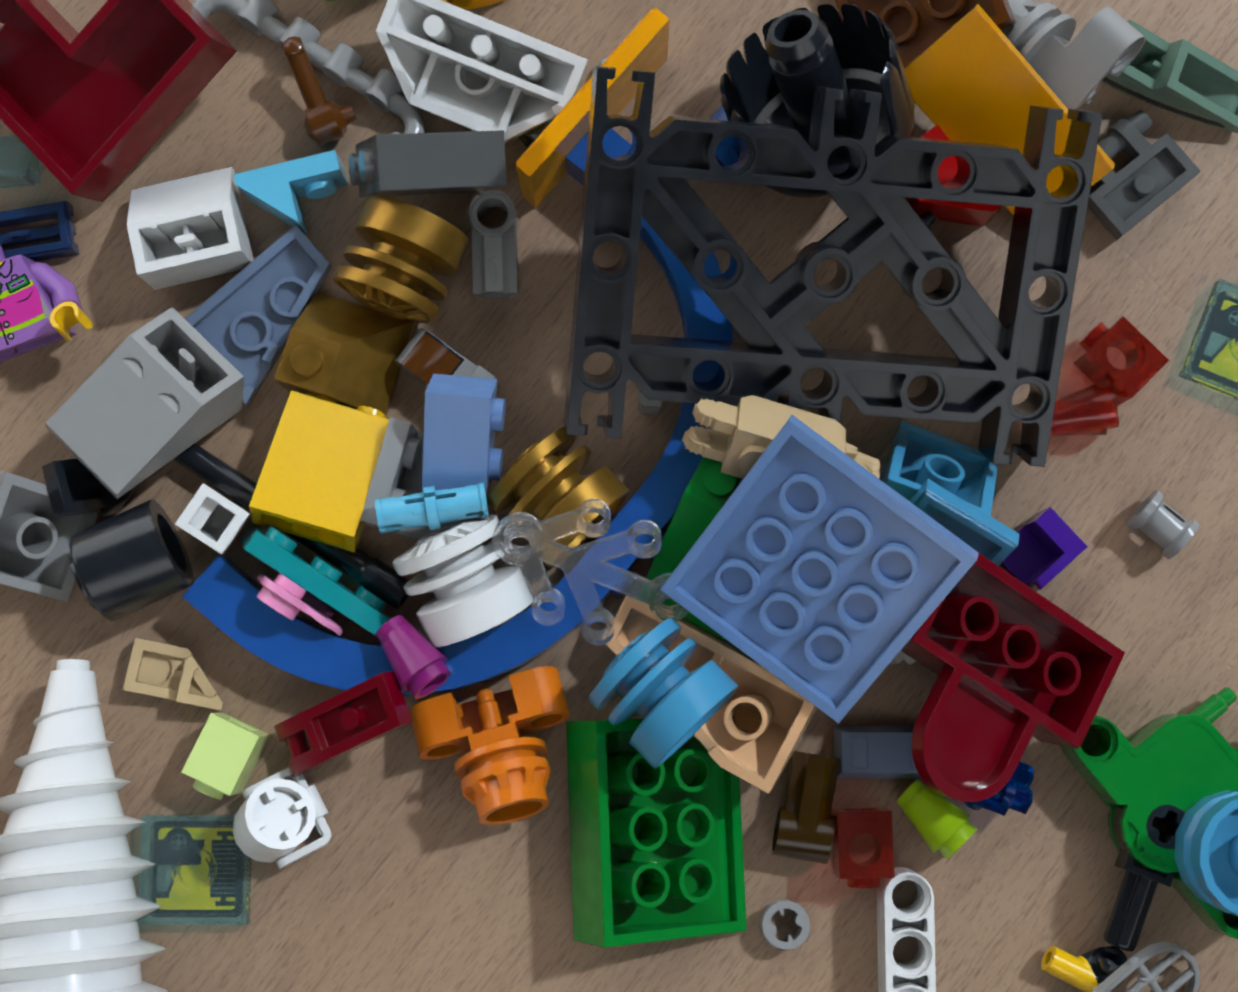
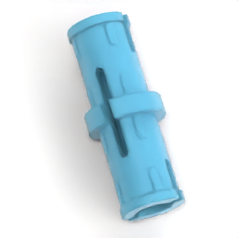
(431, 508)

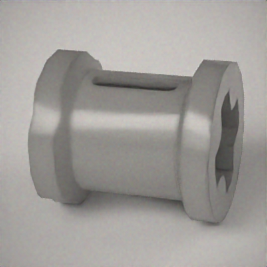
(1163, 524)

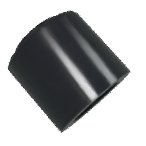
(130, 561)

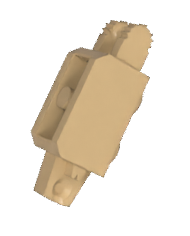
(745, 432)

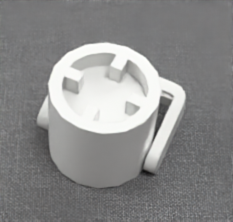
(280, 818)

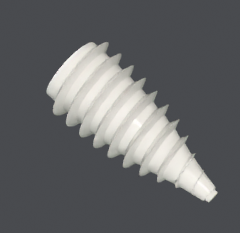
(67, 856)

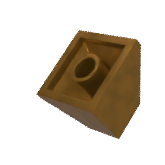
(344, 353)

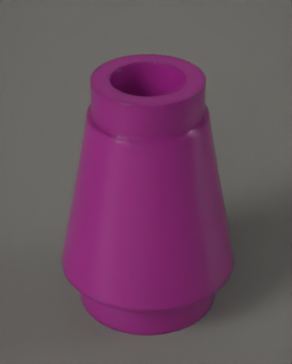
(412, 657)

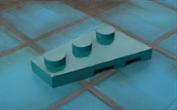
(315, 577)

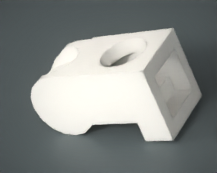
(212, 519)

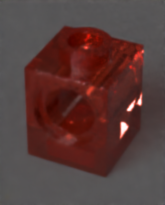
(1141, 356)
(850, 823)

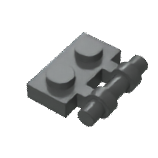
(1145, 182)

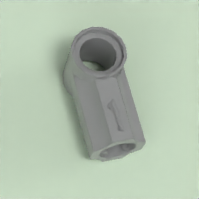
(494, 249)

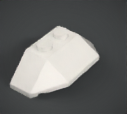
(476, 67)

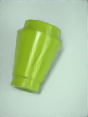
(937, 819)

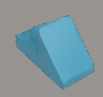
(281, 185)

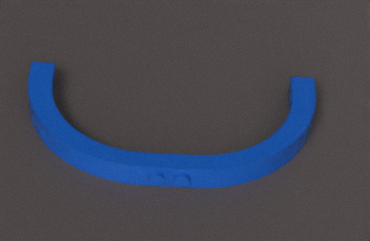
(301, 648)

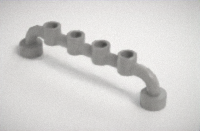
(339, 66)

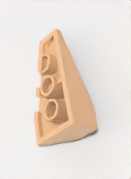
(760, 720)

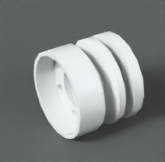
(465, 584)

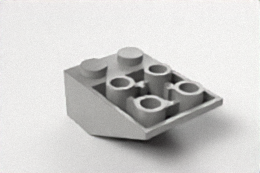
(148, 403)

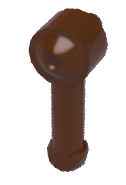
(323, 119)

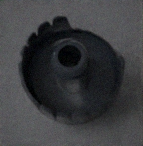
(814, 51)

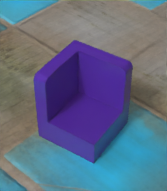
(1043, 549)

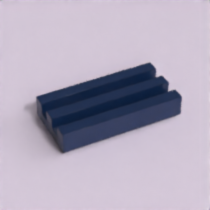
(65, 230)

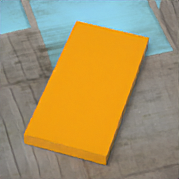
(984, 89)
(545, 160)

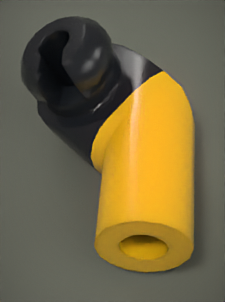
(1084, 970)

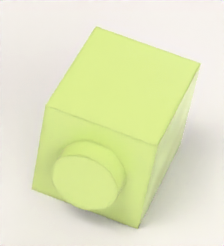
(224, 755)

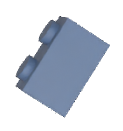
(460, 432)

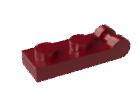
(344, 723)

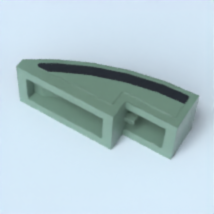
(1181, 81)

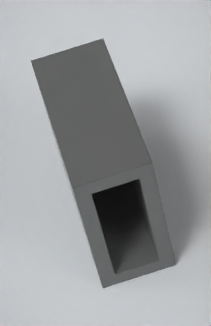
(429, 163)

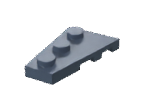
(260, 305)

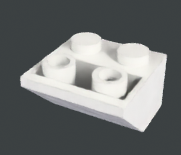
(188, 229)

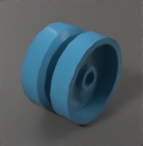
(1209, 850)

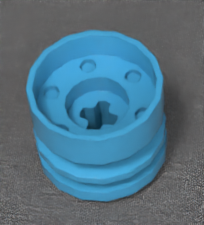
(662, 691)

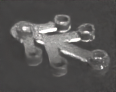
(582, 565)

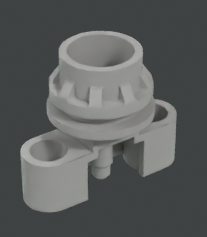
(1077, 67)

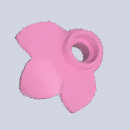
(290, 598)

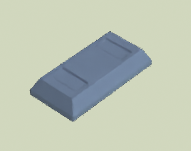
(874, 751)

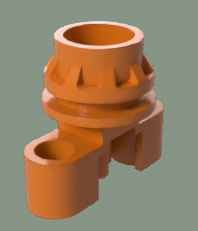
(503, 770)

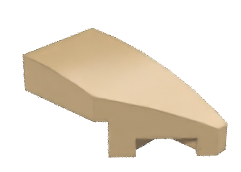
(169, 674)

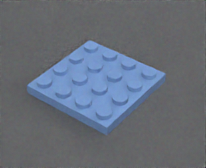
(818, 569)

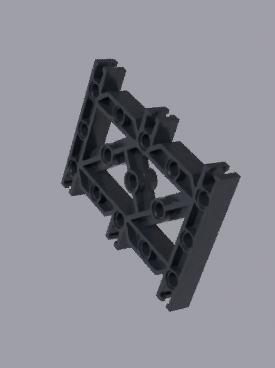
(879, 227)

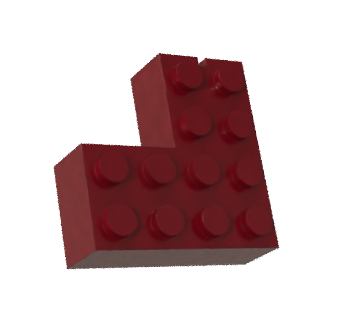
(103, 94)

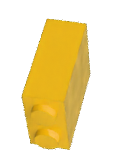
(319, 470)

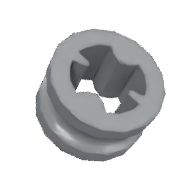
(799, 918)

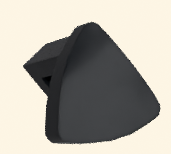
(77, 491)

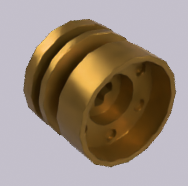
(404, 251)
(552, 485)

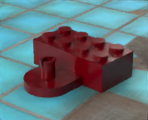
(1005, 674)

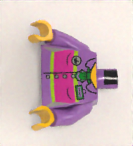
(35, 306)

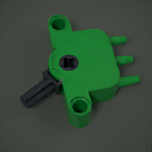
(1161, 776)

